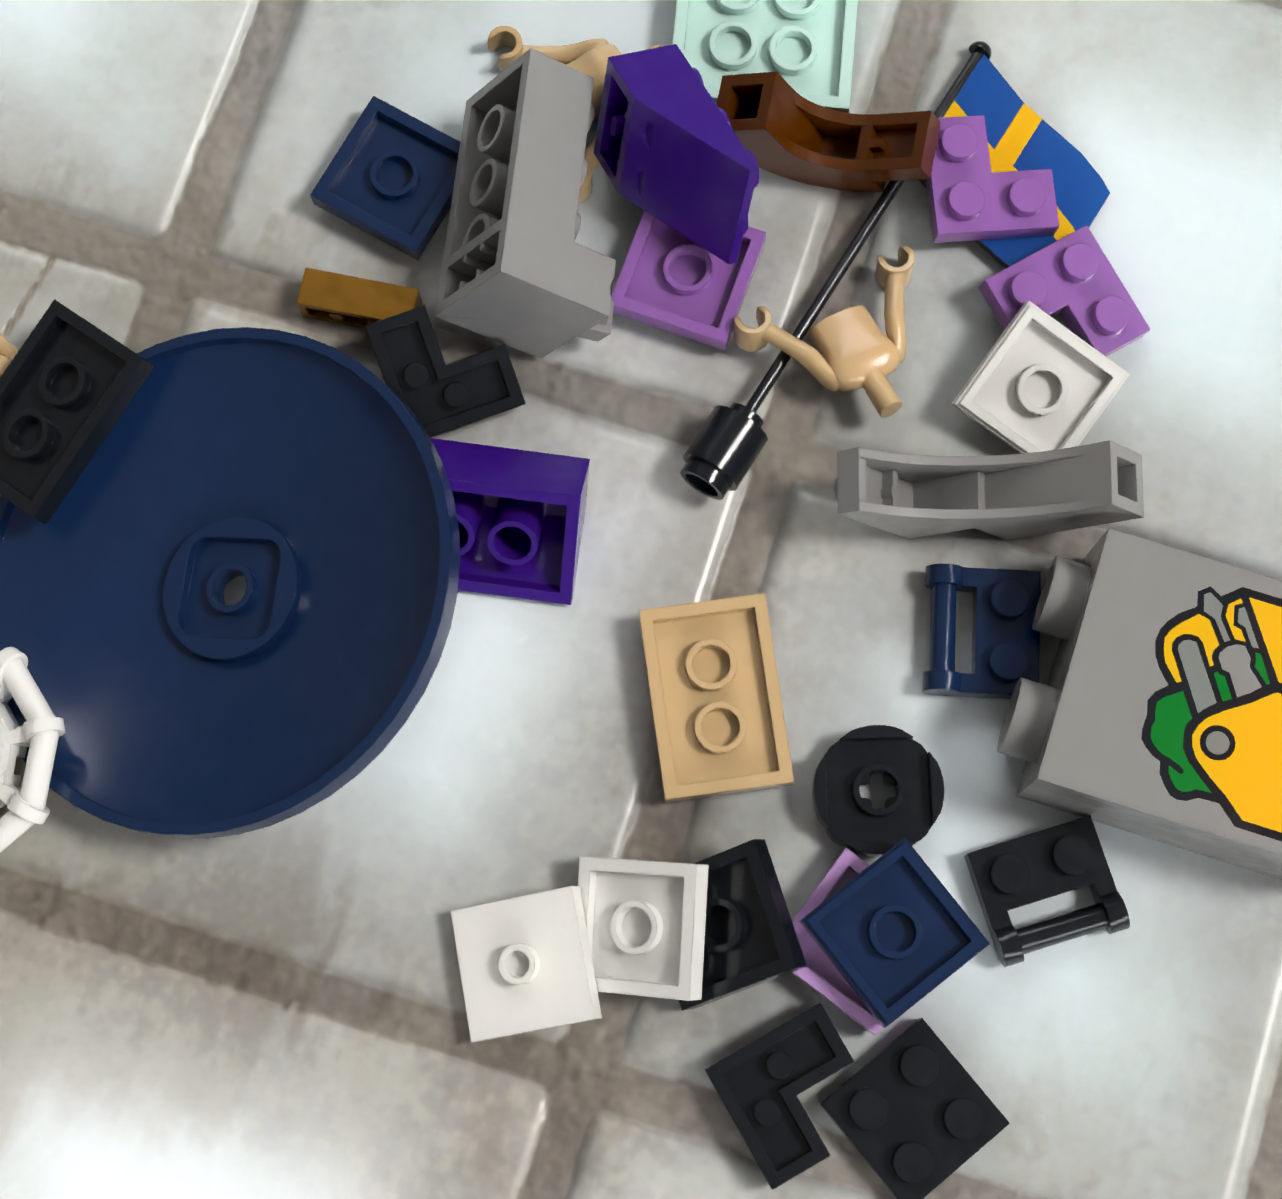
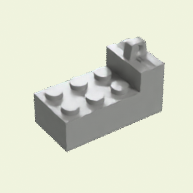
(515, 215)

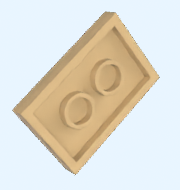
(715, 698)

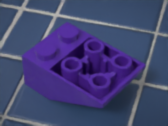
(675, 149)

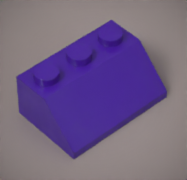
(517, 519)

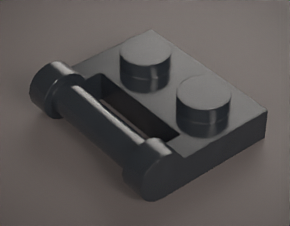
(1039, 869)

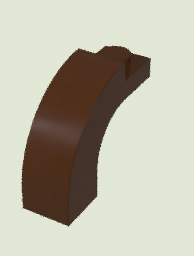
(824, 144)

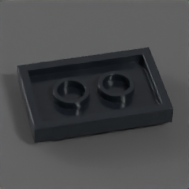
(60, 407)

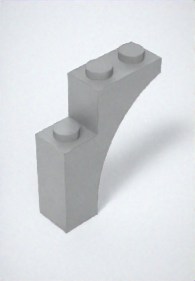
(995, 494)

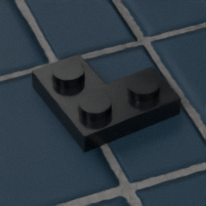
(439, 392)
(762, 1089)

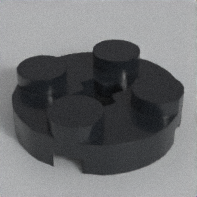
(903, 764)

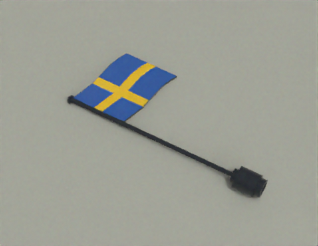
(1016, 142)

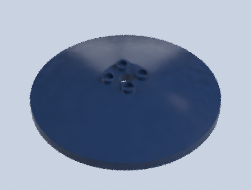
(228, 465)

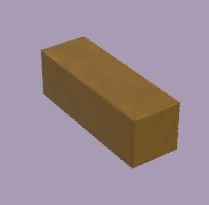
(352, 299)

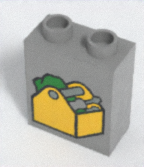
(1159, 700)

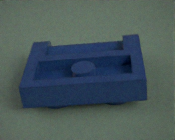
(1001, 630)

